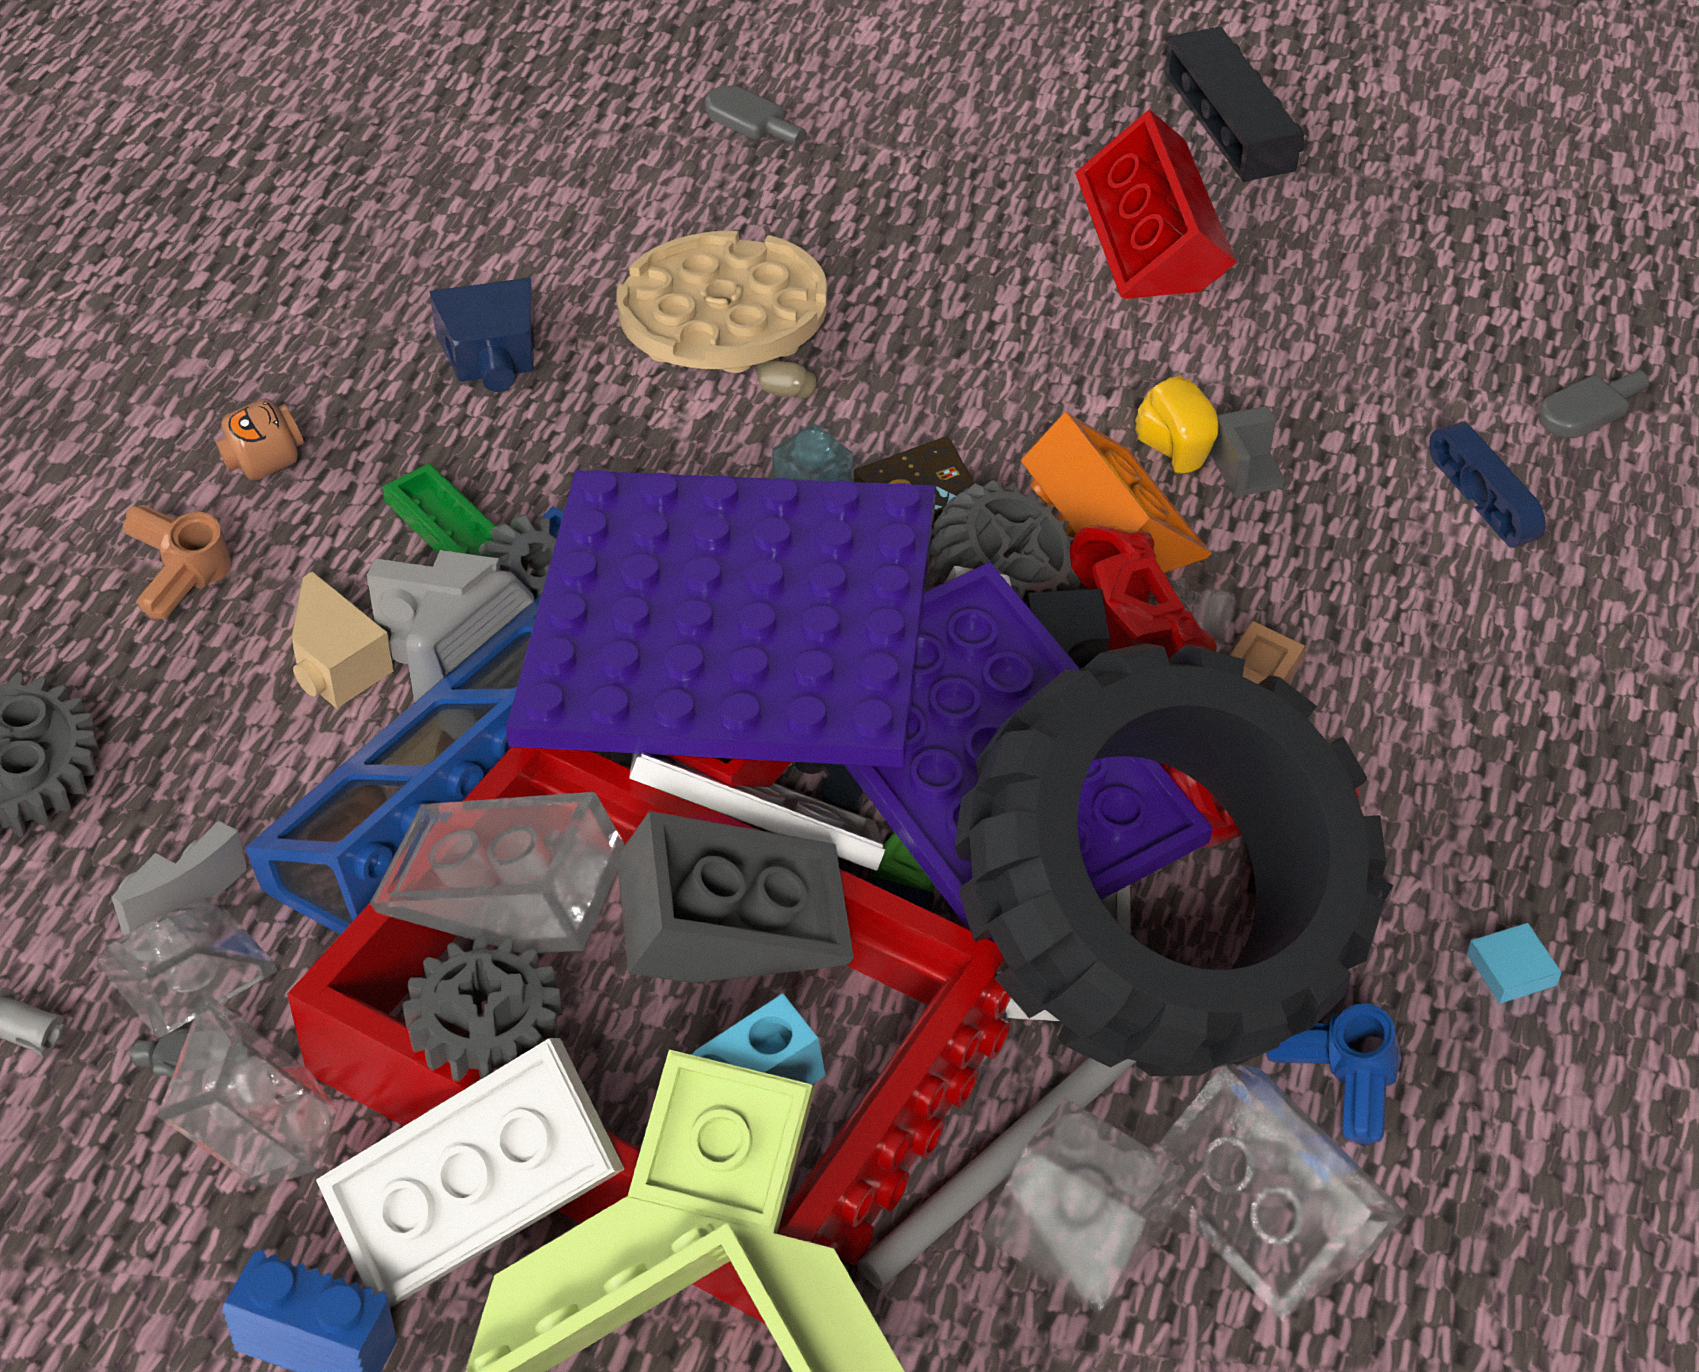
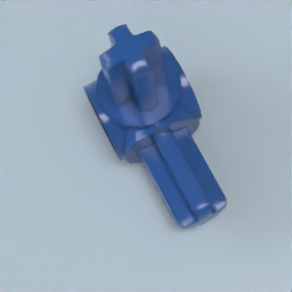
(1363, 1074)

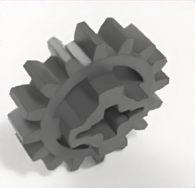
(448, 1003)

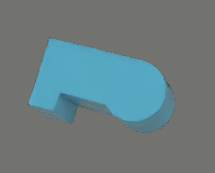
(770, 1042)

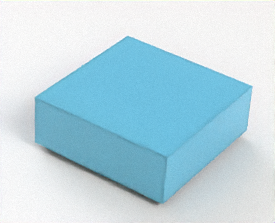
(1513, 963)

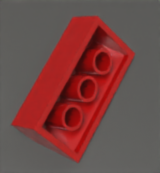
(1154, 213)

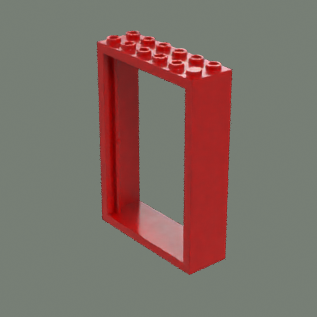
(368, 1054)

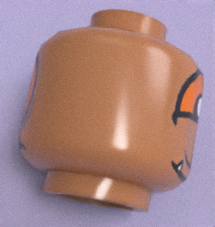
(259, 439)

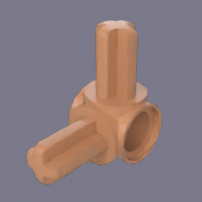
(190, 550)

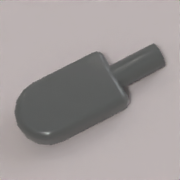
(751, 115)
(1589, 404)

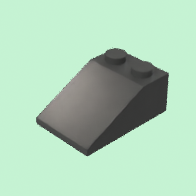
(729, 902)

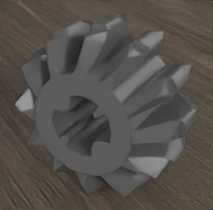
(523, 540)

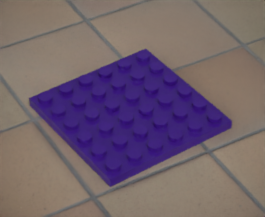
(729, 619)

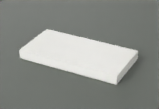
(770, 808)
(470, 1173)

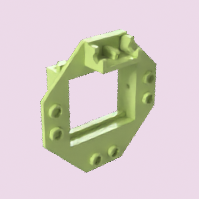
(648, 1252)

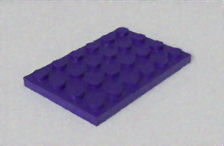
(974, 669)

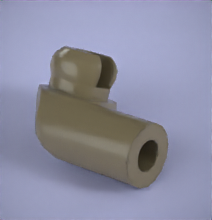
(786, 379)

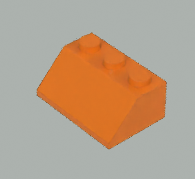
(1105, 485)

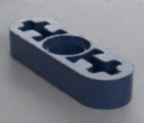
(1488, 481)

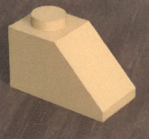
(336, 644)

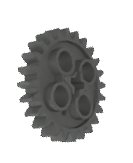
(43, 751)

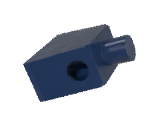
(487, 330)

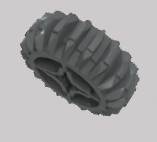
(999, 521)

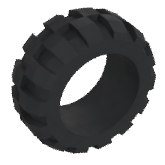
(1275, 781)

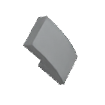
(164, 886)

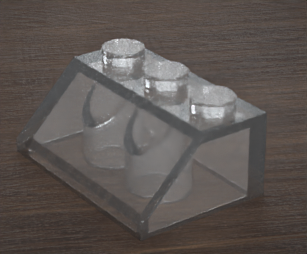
(1274, 1190)

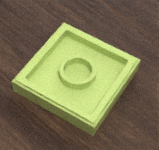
(722, 1141)

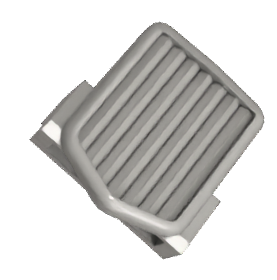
(442, 611)

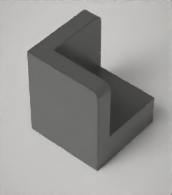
(1244, 451)

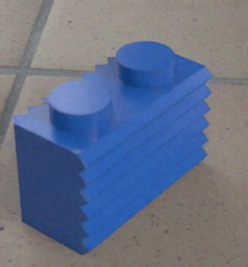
(307, 1319)

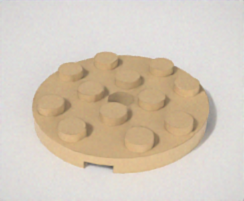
(681, 295)

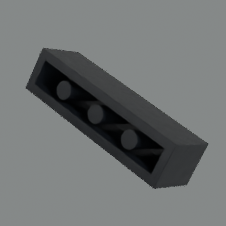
(1233, 104)

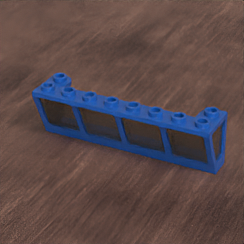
(344, 833)

